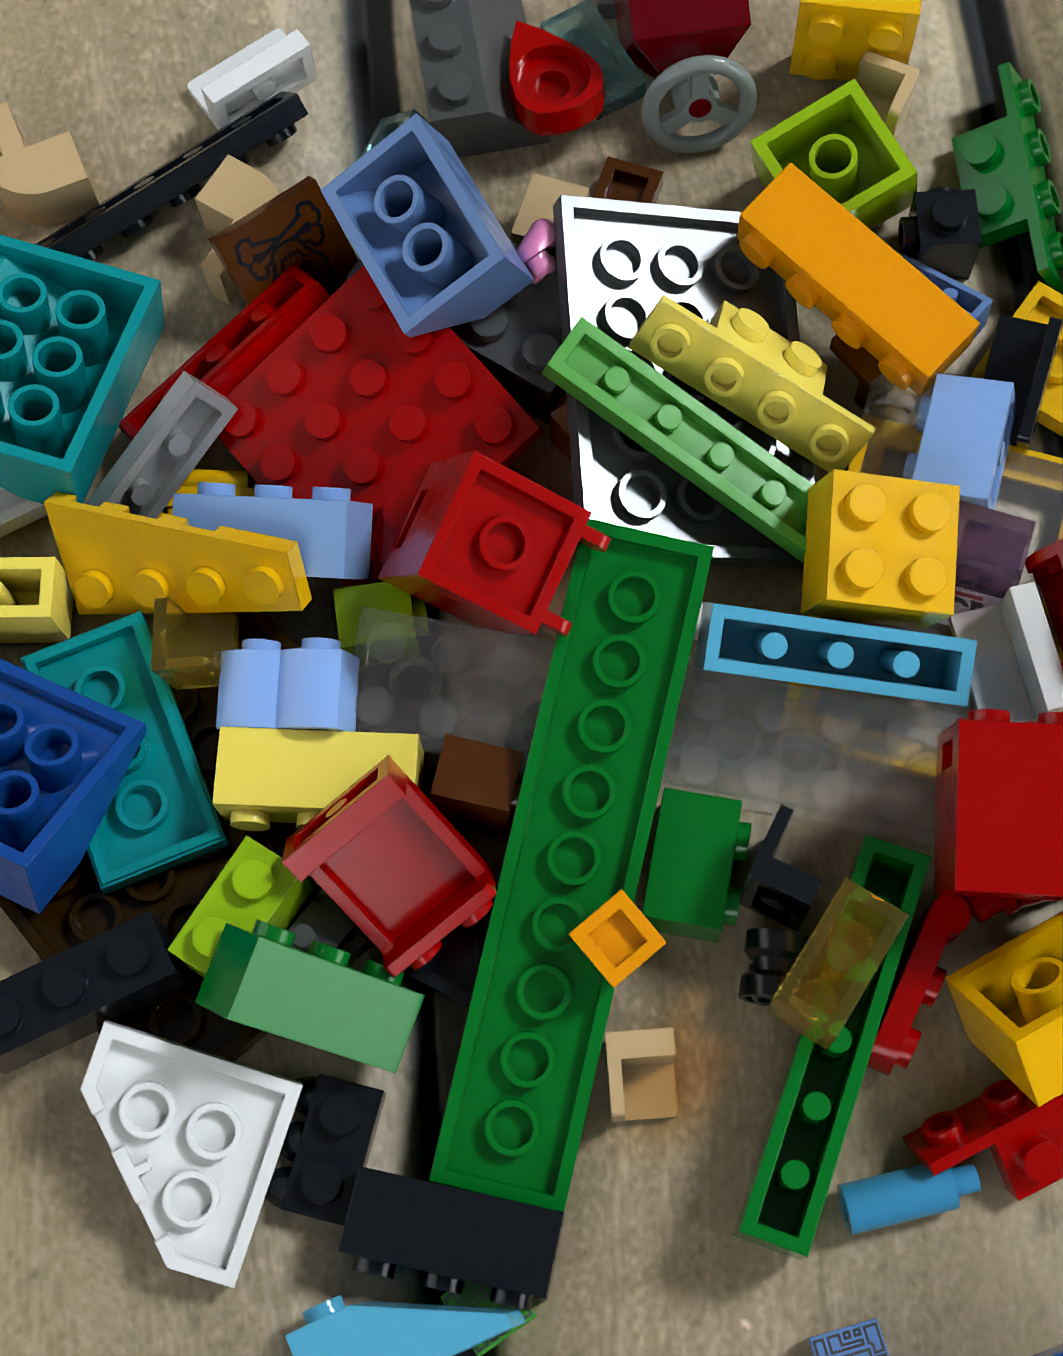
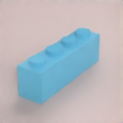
(835, 654)

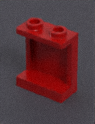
(393, 866)

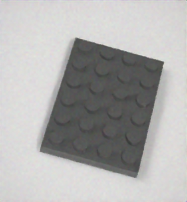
(613, 272)

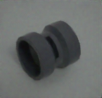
(772, 957)

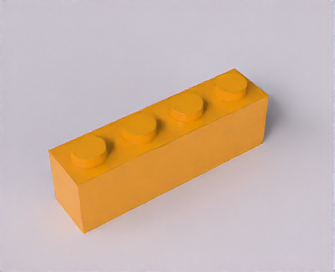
(854, 280)

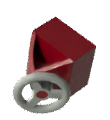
(682, 51)

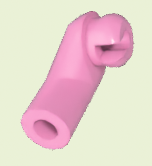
(534, 249)

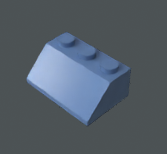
(425, 231)

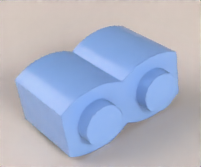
(288, 687)

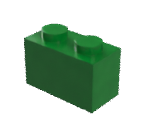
(693, 865)

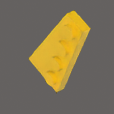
(128, 560)

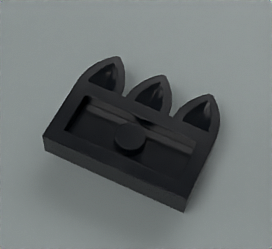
(326, 1148)

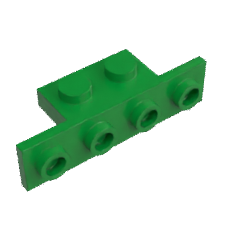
(1009, 177)

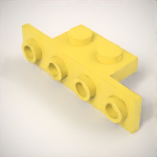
(755, 377)

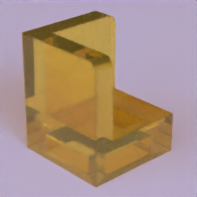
(190, 644)

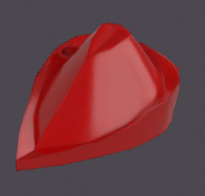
(552, 82)

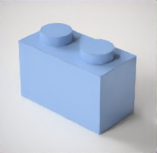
(965, 436)

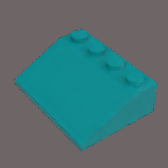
(68, 364)

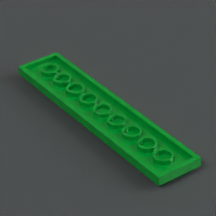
(571, 847)

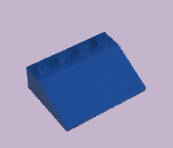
(56, 780)

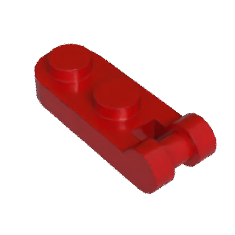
(917, 982)

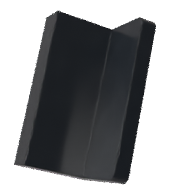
(1024, 355)
(776, 887)

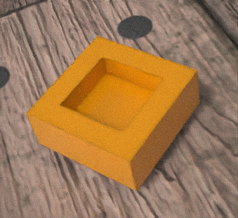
(617, 938)

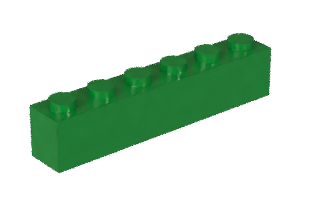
(824, 1084)

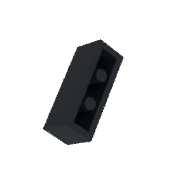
(84, 987)
(451, 1237)

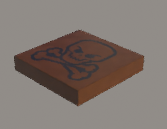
(285, 232)

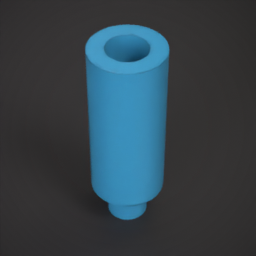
(903, 1196)

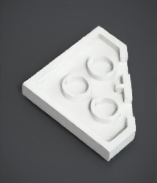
(191, 1142)

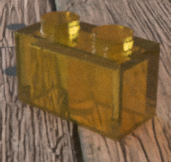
(837, 963)

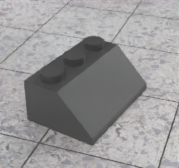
(467, 70)

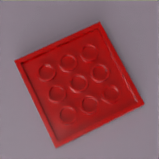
(369, 410)

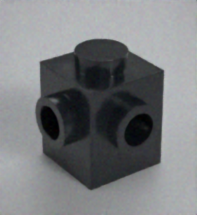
(942, 231)

